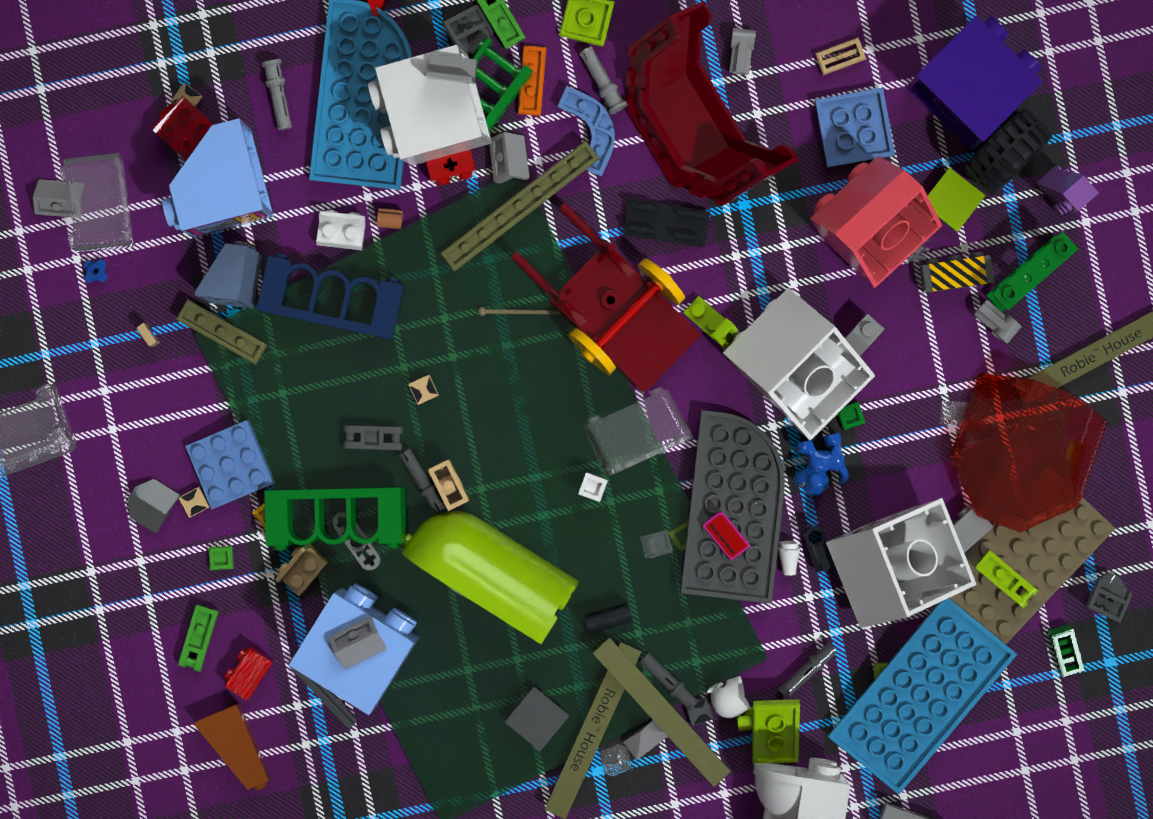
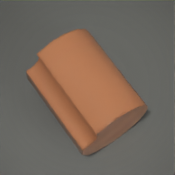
(390, 218)

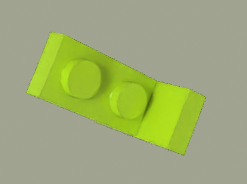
(712, 322)

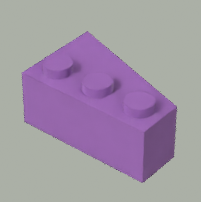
(1066, 190)

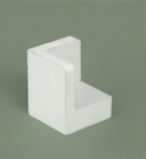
(593, 487)

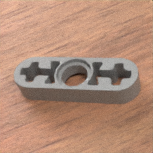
(372, 551)

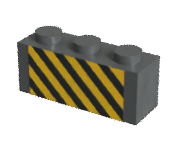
(956, 272)

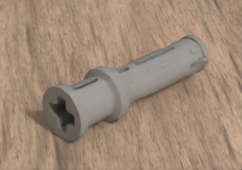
(275, 84)
(607, 89)

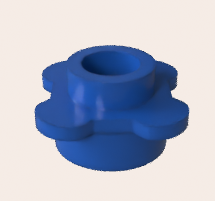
(100, 275)

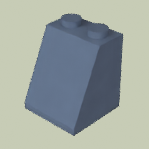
(232, 277)

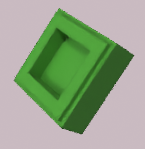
(221, 557)

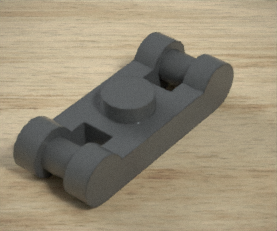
(372, 437)

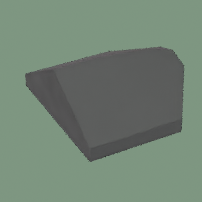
(468, 29)
(151, 504)
(1109, 597)

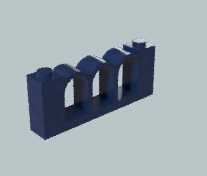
(275, 287)

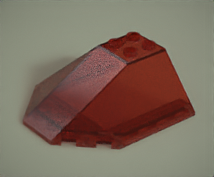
(1025, 450)

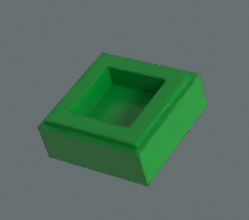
(851, 416)

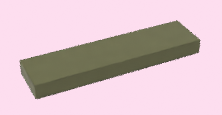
(221, 332)

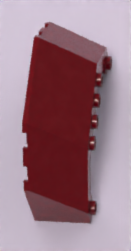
(686, 117)

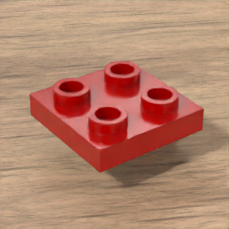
(182, 126)

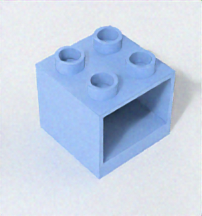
(368, 680)

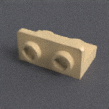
(302, 569)

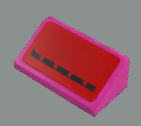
(726, 535)

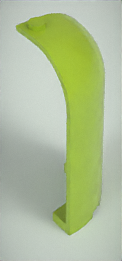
(491, 570)

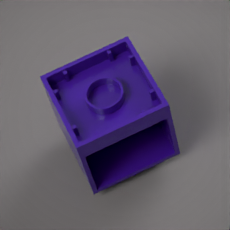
(976, 81)

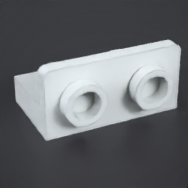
(341, 230)

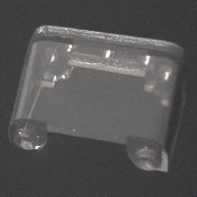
(98, 202)
(35, 432)
(637, 432)

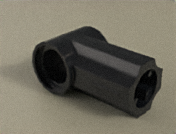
(818, 550)

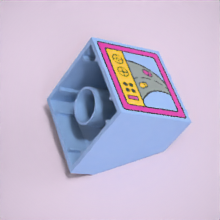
(219, 184)

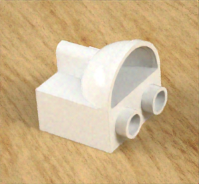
(801, 791)

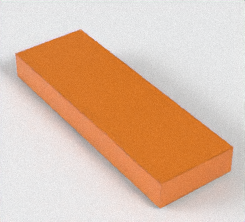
(532, 92)

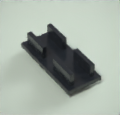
(666, 223)

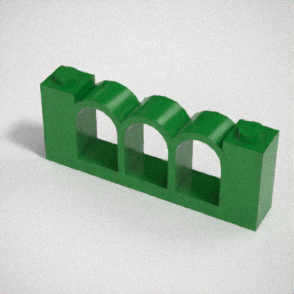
(279, 516)

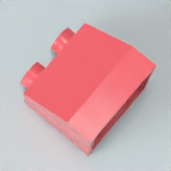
(876, 219)

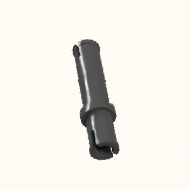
(423, 482)
(808, 670)
(669, 681)

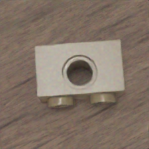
(449, 484)

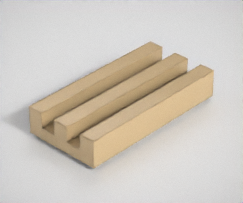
(822, 63)

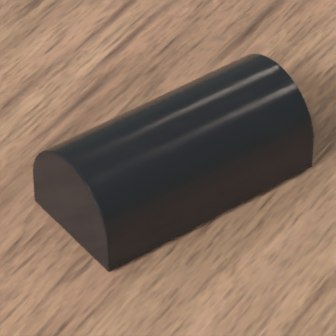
(608, 618)

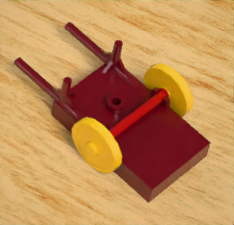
(637, 332)

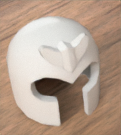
(729, 700)

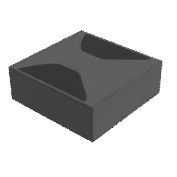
(700, 712)

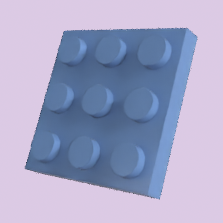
(854, 127)
(230, 464)

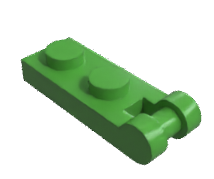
(502, 22)
(198, 637)

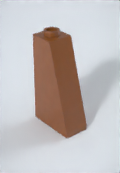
(235, 744)

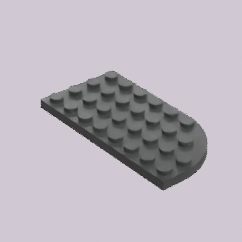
(745, 479)

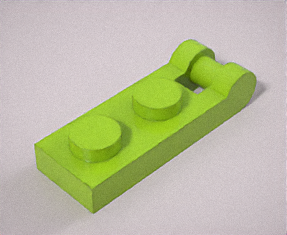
(1005, 578)

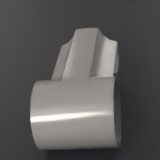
(742, 46)
(1001, 324)

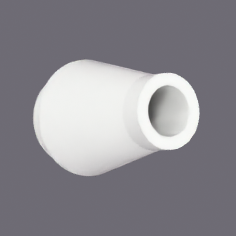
(789, 556)

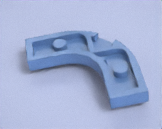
(597, 120)

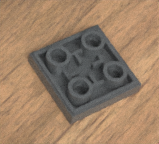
(537, 718)

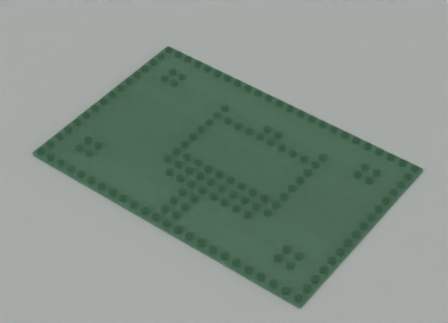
(517, 438)

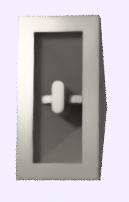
(644, 739)

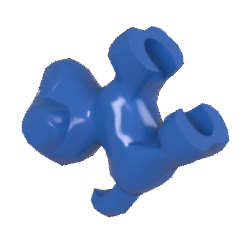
(814, 477)

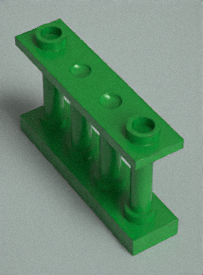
(506, 94)
(1032, 272)

